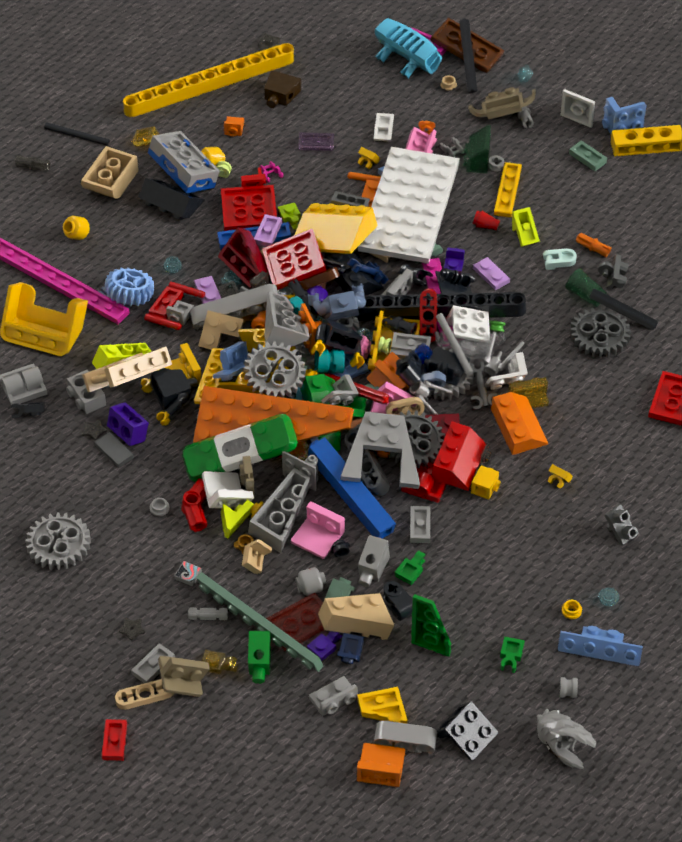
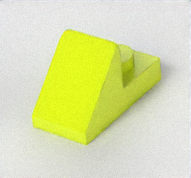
(524, 225)
(233, 519)

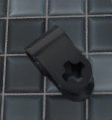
(409, 368)
(397, 600)

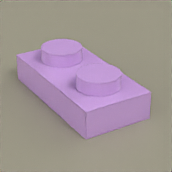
(268, 230)
(491, 273)
(208, 286)

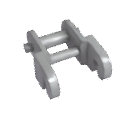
(452, 154)

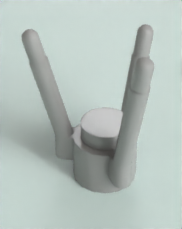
(493, 363)
(421, 391)

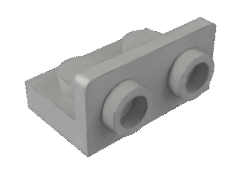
(401, 284)
(334, 695)

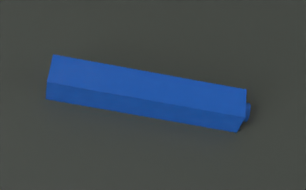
(353, 493)

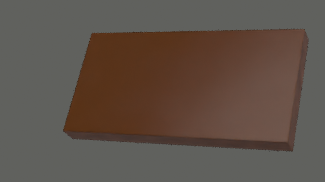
(484, 52)

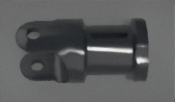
(418, 274)
(397, 325)

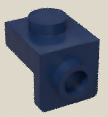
(350, 648)

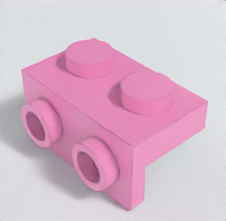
(421, 141)

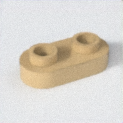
(404, 405)

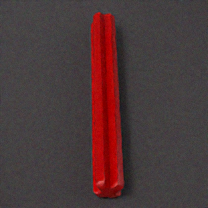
(365, 391)

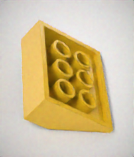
(338, 226)

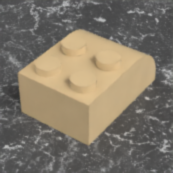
(111, 173)

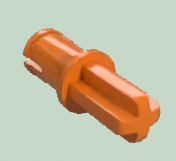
(593, 244)

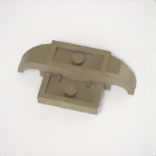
(503, 103)

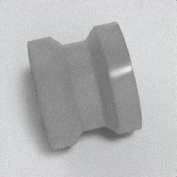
(568, 687)

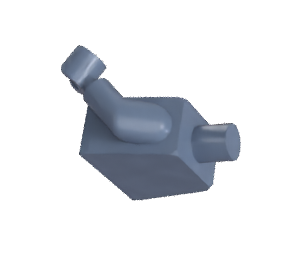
(339, 305)

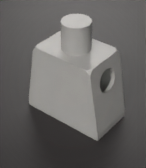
(373, 560)

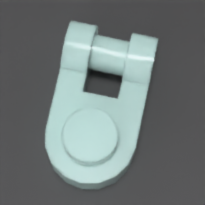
(565, 257)

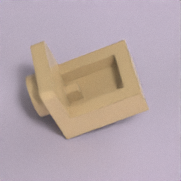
(254, 555)

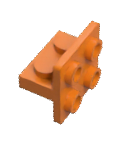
(386, 372)

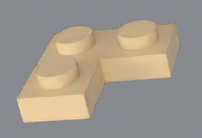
(215, 325)

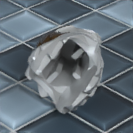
(561, 734)

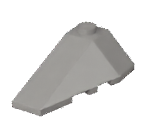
(282, 323)

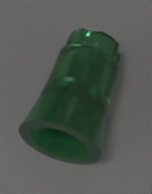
(582, 285)

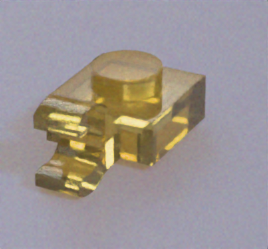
(218, 661)

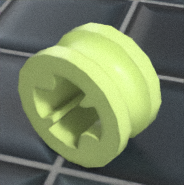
(226, 169)
(384, 345)

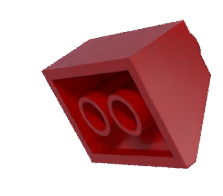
(458, 457)

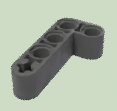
(371, 469)

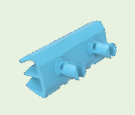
(408, 44)

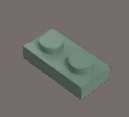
(588, 155)

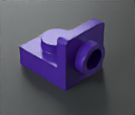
(454, 259)

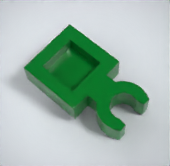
(511, 652)

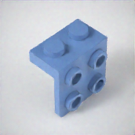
(624, 117)

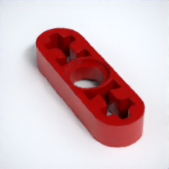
(423, 301)

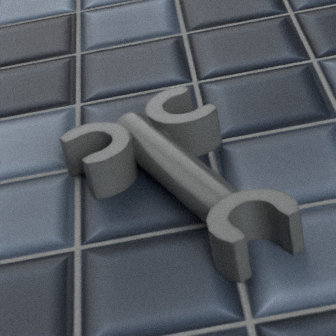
(483, 400)

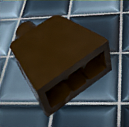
(281, 88)

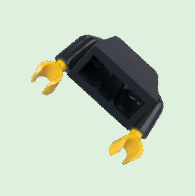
(340, 337)
(170, 389)

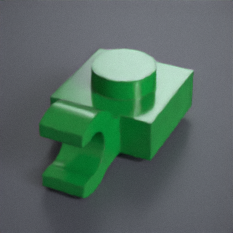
(411, 569)

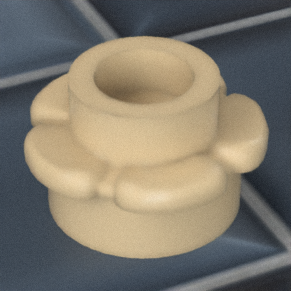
(448, 83)

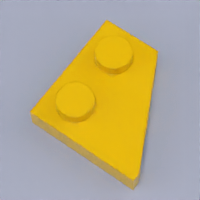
(382, 705)

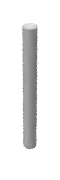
(454, 344)

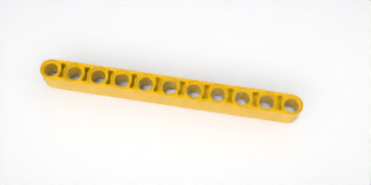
(208, 80)

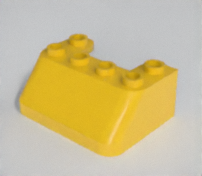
(39, 326)

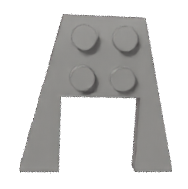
(382, 433)

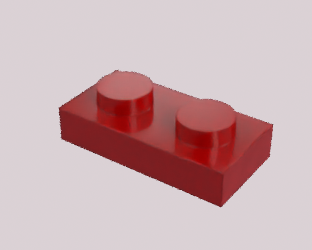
(114, 740)

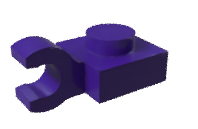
(324, 646)

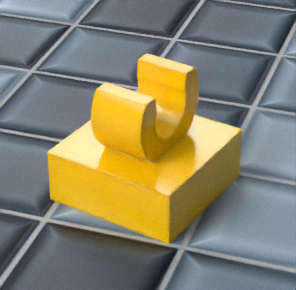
(368, 156)
(560, 474)

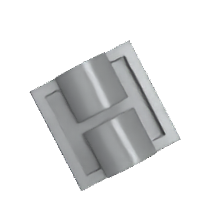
(23, 384)

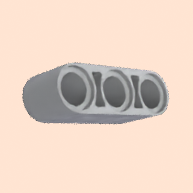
(408, 736)

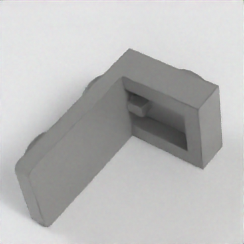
(344, 392)

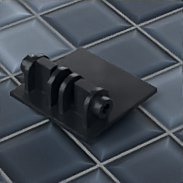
(454, 281)
(446, 363)

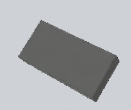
(114, 449)

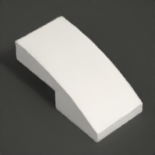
(383, 127)

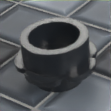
(340, 548)

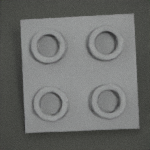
(308, 467)

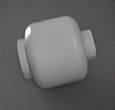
(310, 581)

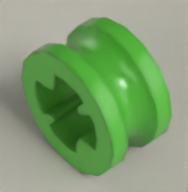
(496, 326)

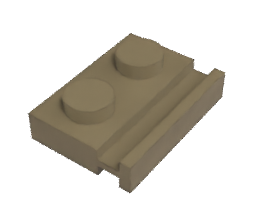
(246, 474)

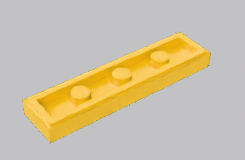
(507, 189)

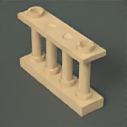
(127, 369)

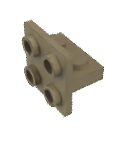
(182, 675)

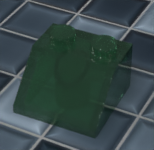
(478, 151)

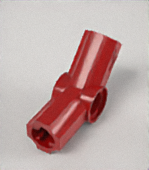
(192, 506)

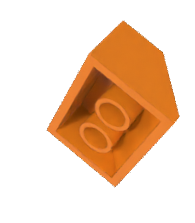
(517, 422)

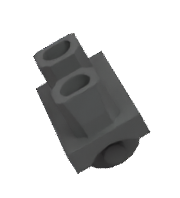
(612, 270)
(620, 524)

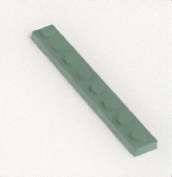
(251, 617)

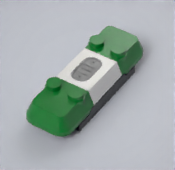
(224, 452)

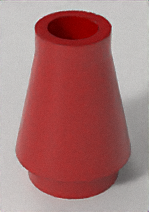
(484, 220)

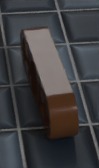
(320, 278)

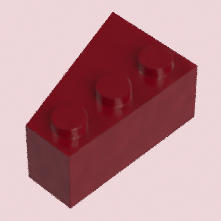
(243, 256)

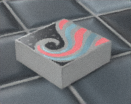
(187, 573)

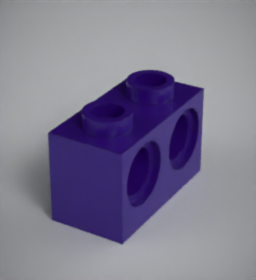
(127, 424)

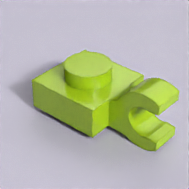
(290, 214)

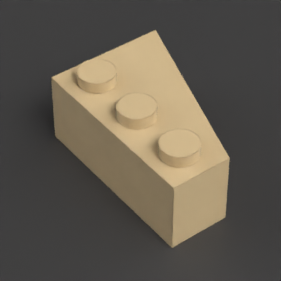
(357, 614)

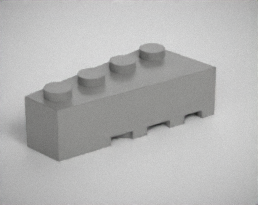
(277, 515)

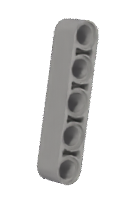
(236, 305)

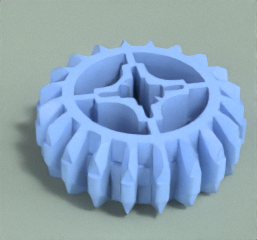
(129, 286)

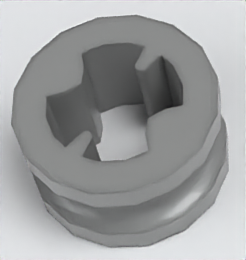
(492, 166)

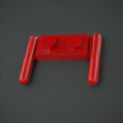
(172, 293)

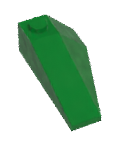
(314, 390)
(428, 627)

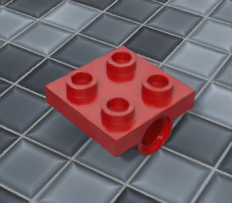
(429, 488)

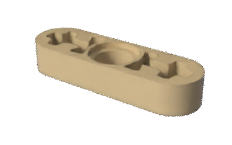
(131, 703)

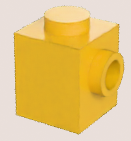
(485, 482)

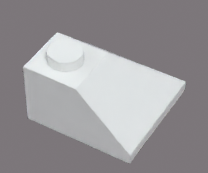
(577, 108)

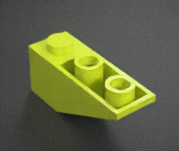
(112, 353)

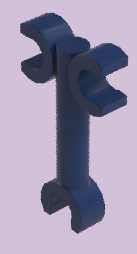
(369, 268)

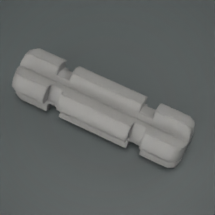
(208, 613)

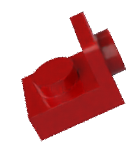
(253, 180)

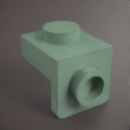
(339, 588)

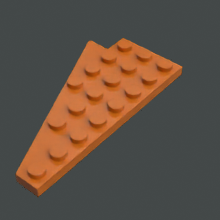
(231, 409)

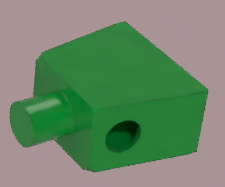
(259, 655)

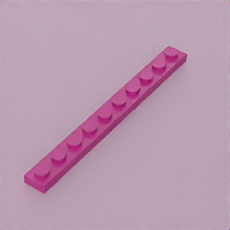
(62, 282)

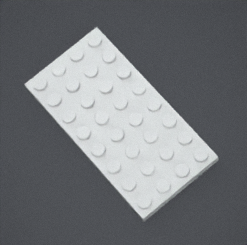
(410, 204)

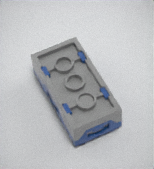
(183, 161)

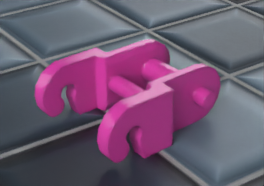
(276, 169)

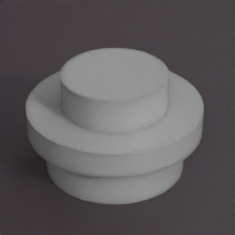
(159, 507)

